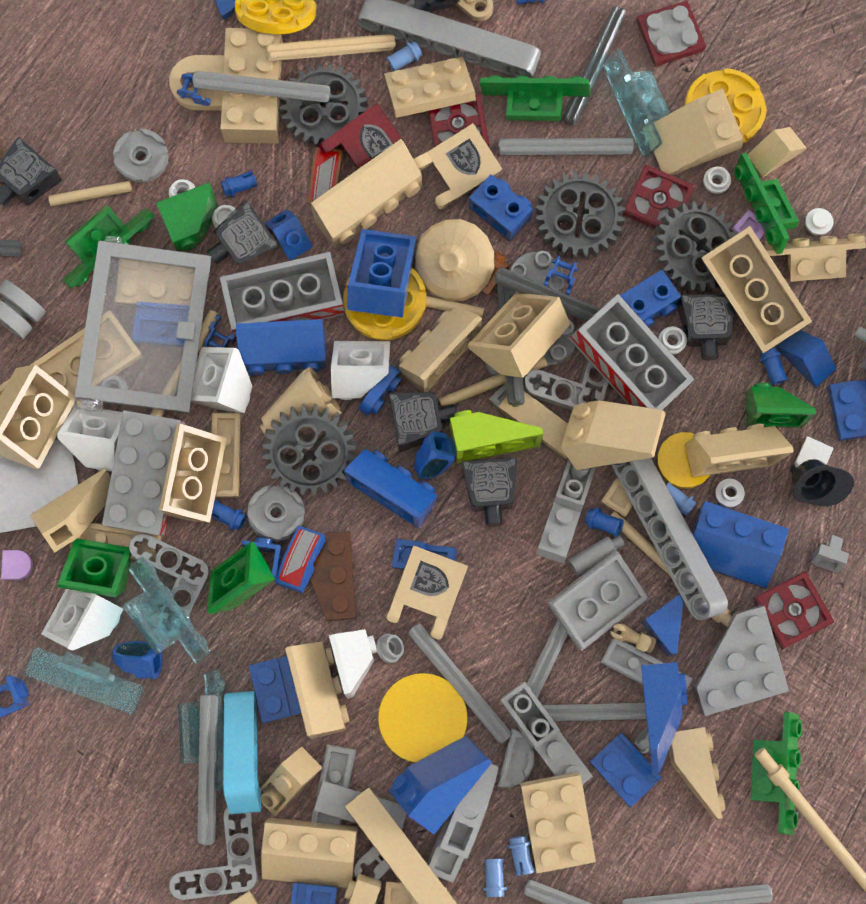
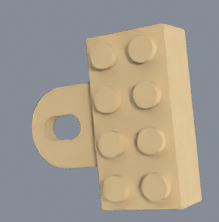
(243, 115)

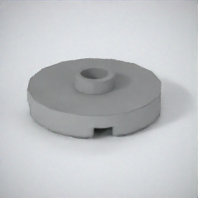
(140, 143)
(274, 499)

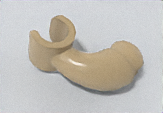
(624, 633)

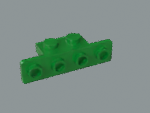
(535, 97)
(769, 203)
(85, 239)
(788, 755)

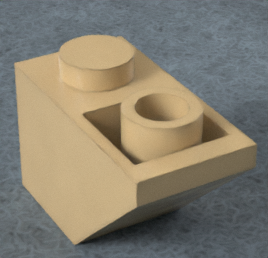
(288, 780)

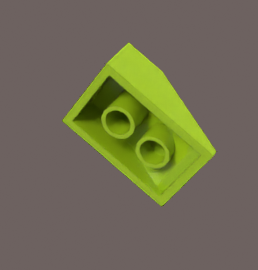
(486, 436)

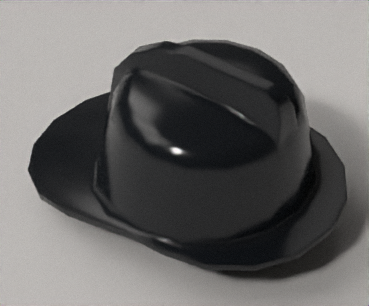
(820, 484)

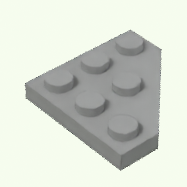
(742, 665)

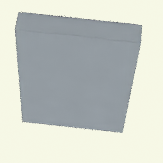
(597, 600)

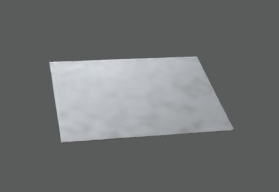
(29, 489)

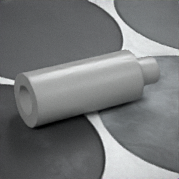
(592, 555)

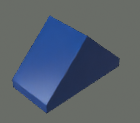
(808, 356)
(665, 625)

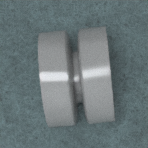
(16, 308)

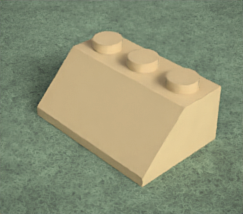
(520, 333)
(440, 348)
(31, 415)
(736, 450)
(192, 474)
(317, 689)
(308, 852)

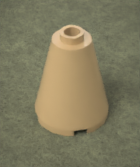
(302, 390)

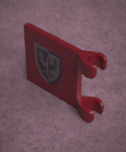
(364, 136)

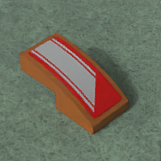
(325, 172)

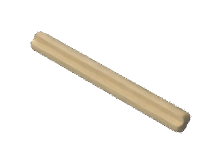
(330, 47)

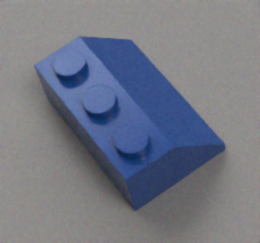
(282, 346)
(391, 487)
(739, 543)

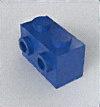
(501, 207)
(653, 298)

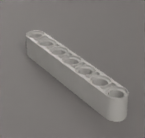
(450, 37)
(672, 538)

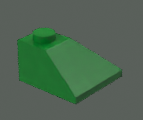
(189, 216)
(776, 407)

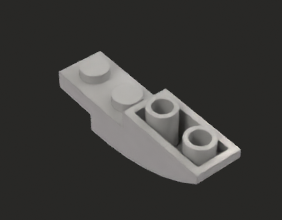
(565, 513)
(543, 733)
(462, 828)

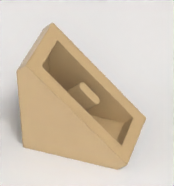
(775, 151)

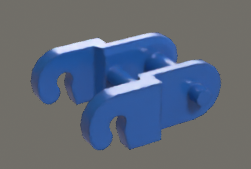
(197, 99)
(570, 280)
(208, 342)

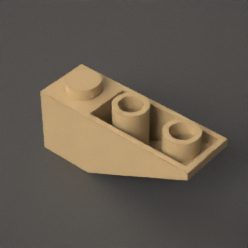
(73, 511)
(692, 761)

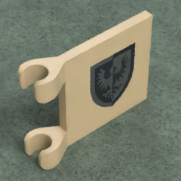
(462, 162)
(428, 585)

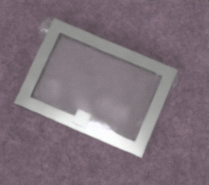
(142, 328)

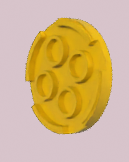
(275, 15)
(742, 94)
(390, 327)
(421, 716)

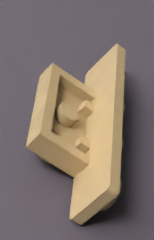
(818, 258)

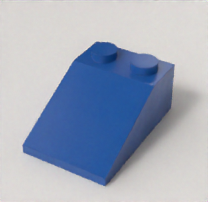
(381, 273)
(663, 699)
(439, 782)

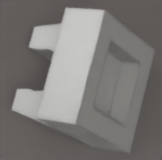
(830, 555)

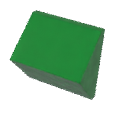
(96, 568)
(237, 579)

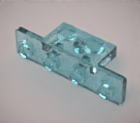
(638, 99)
(160, 616)
(84, 680)
(190, 727)

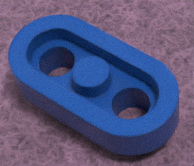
(374, 399)

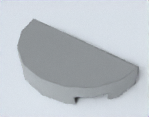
(517, 760)

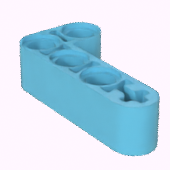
(240, 753)

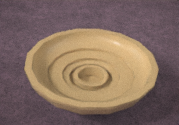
(454, 260)

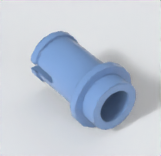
(404, 56)
(682, 501)
(521, 854)
(494, 878)

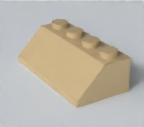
(367, 194)
(756, 289)

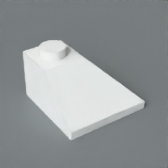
(358, 367)
(221, 380)
(92, 436)
(81, 619)
(353, 658)

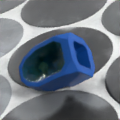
(434, 455)
(138, 659)

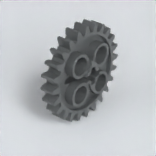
(325, 125)
(605, 219)
(683, 265)
(287, 435)

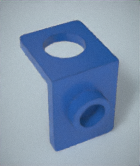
(289, 234)
(266, 545)
(19, 692)

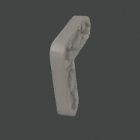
(576, 390)
(183, 581)
(235, 864)

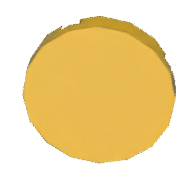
(674, 463)

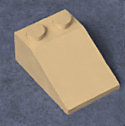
(697, 133)
(611, 434)

